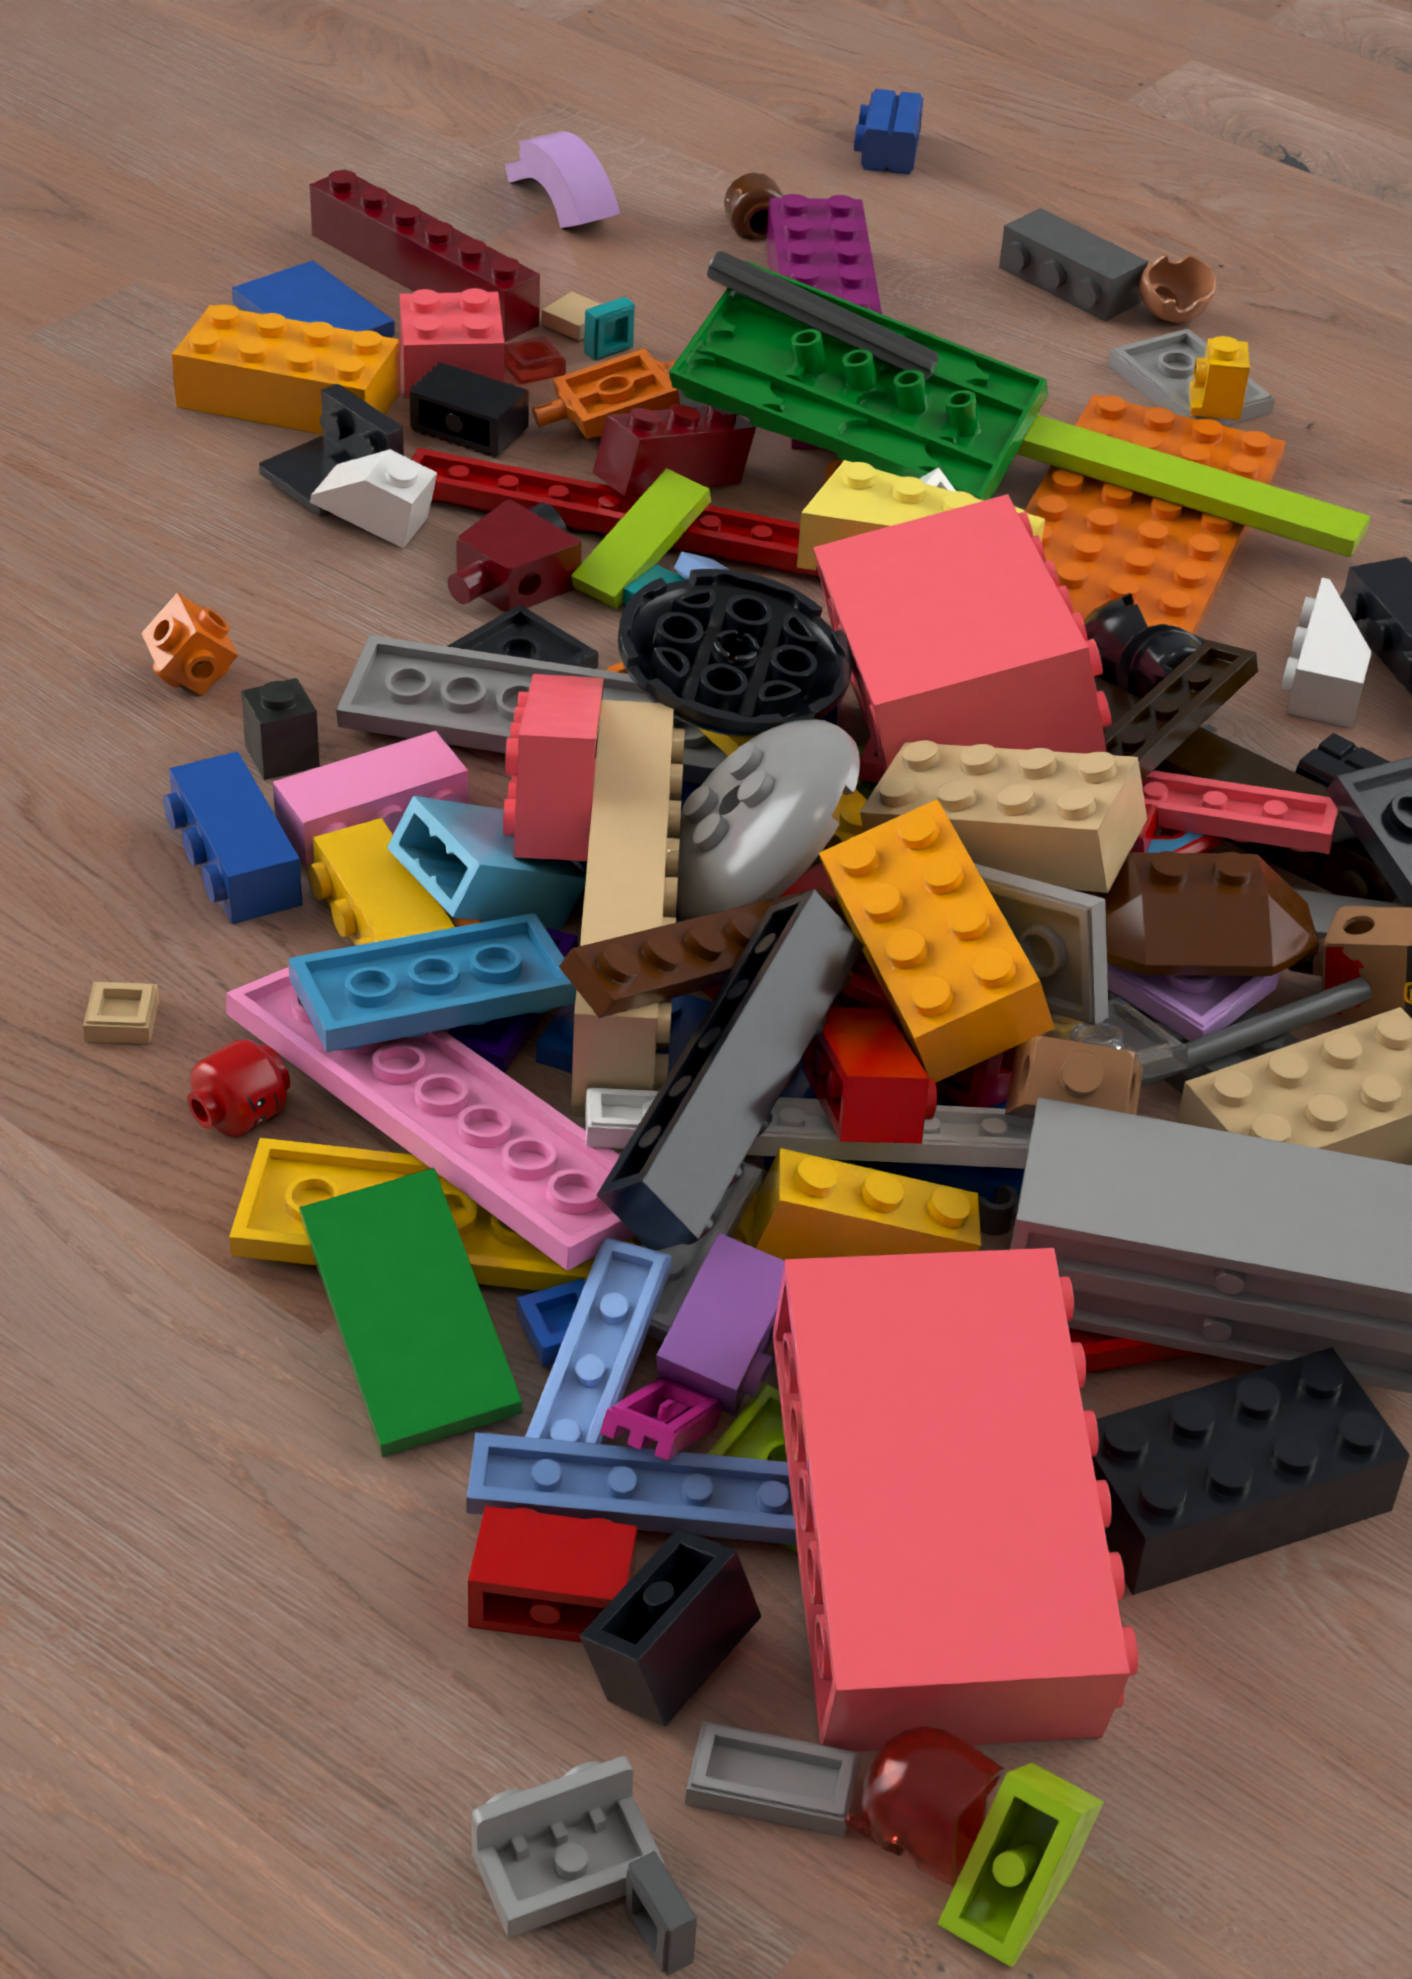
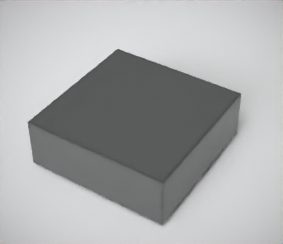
(660, 1913)

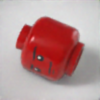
(238, 1088)

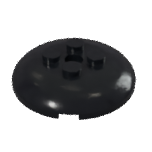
(733, 652)

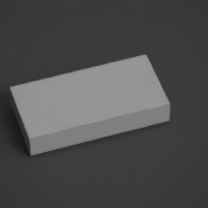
(772, 1778)

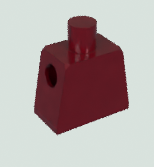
(513, 559)

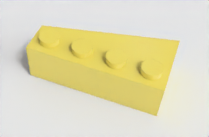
(868, 499)

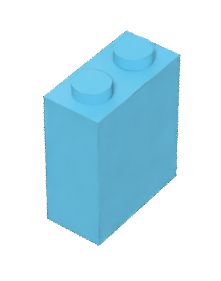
(472, 867)

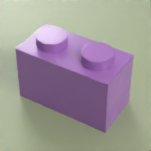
(725, 1325)

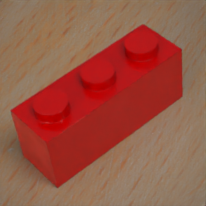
(869, 1078)

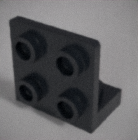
(349, 432)

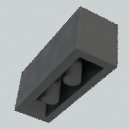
(1072, 264)

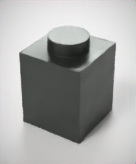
(280, 728)

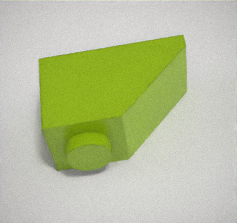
(1019, 1861)

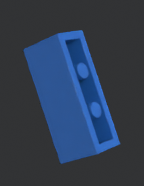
(233, 838)

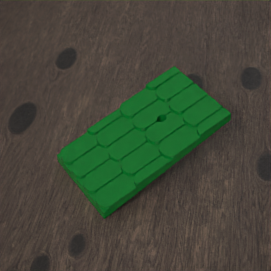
(848, 402)

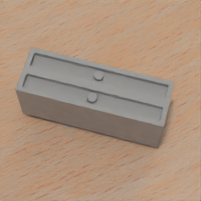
(1223, 1240)

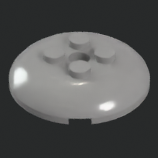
(763, 816)

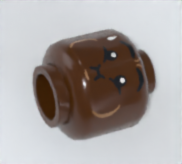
(748, 204)

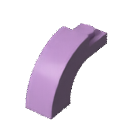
(569, 176)

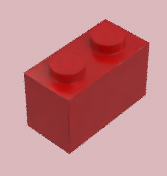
(546, 1571)

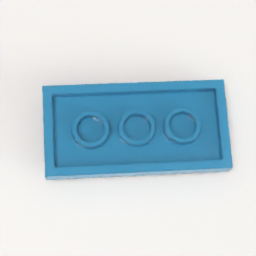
(431, 982)

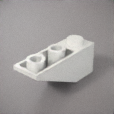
(1326, 661)

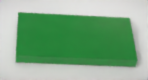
(410, 1312)

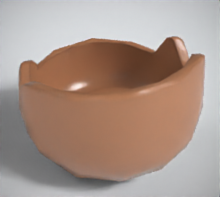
(1177, 288)

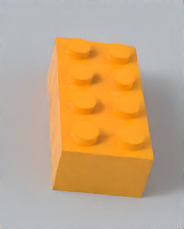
(277, 366)
(937, 941)

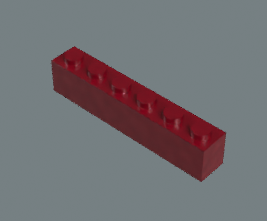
(419, 248)

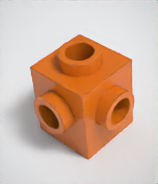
(189, 645)

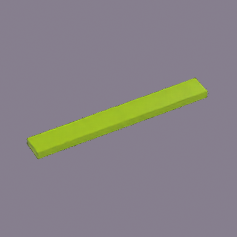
(1195, 486)

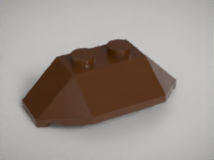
(1205, 916)

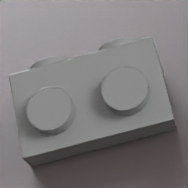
(560, 1844)

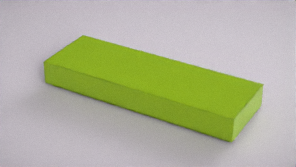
(641, 537)

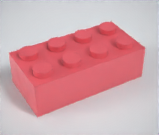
(553, 767)

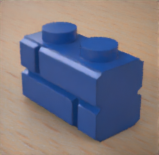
(889, 131)

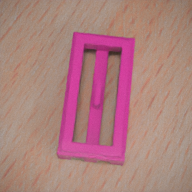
(674, 1425)

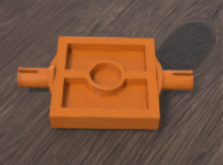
(609, 389)

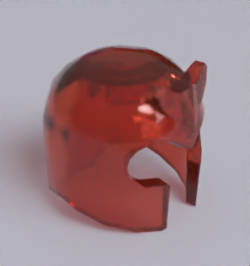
(927, 1799)

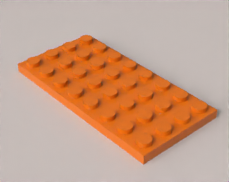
(1129, 542)

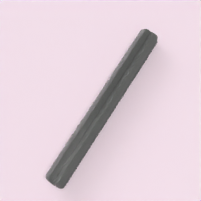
(821, 314)

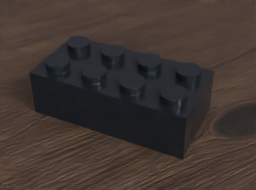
(1244, 1468)

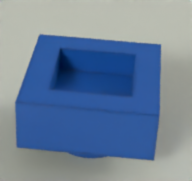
(547, 1317)

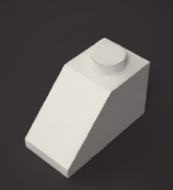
(379, 495)

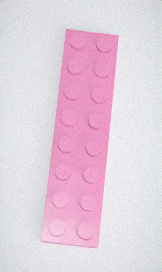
(455, 1117)

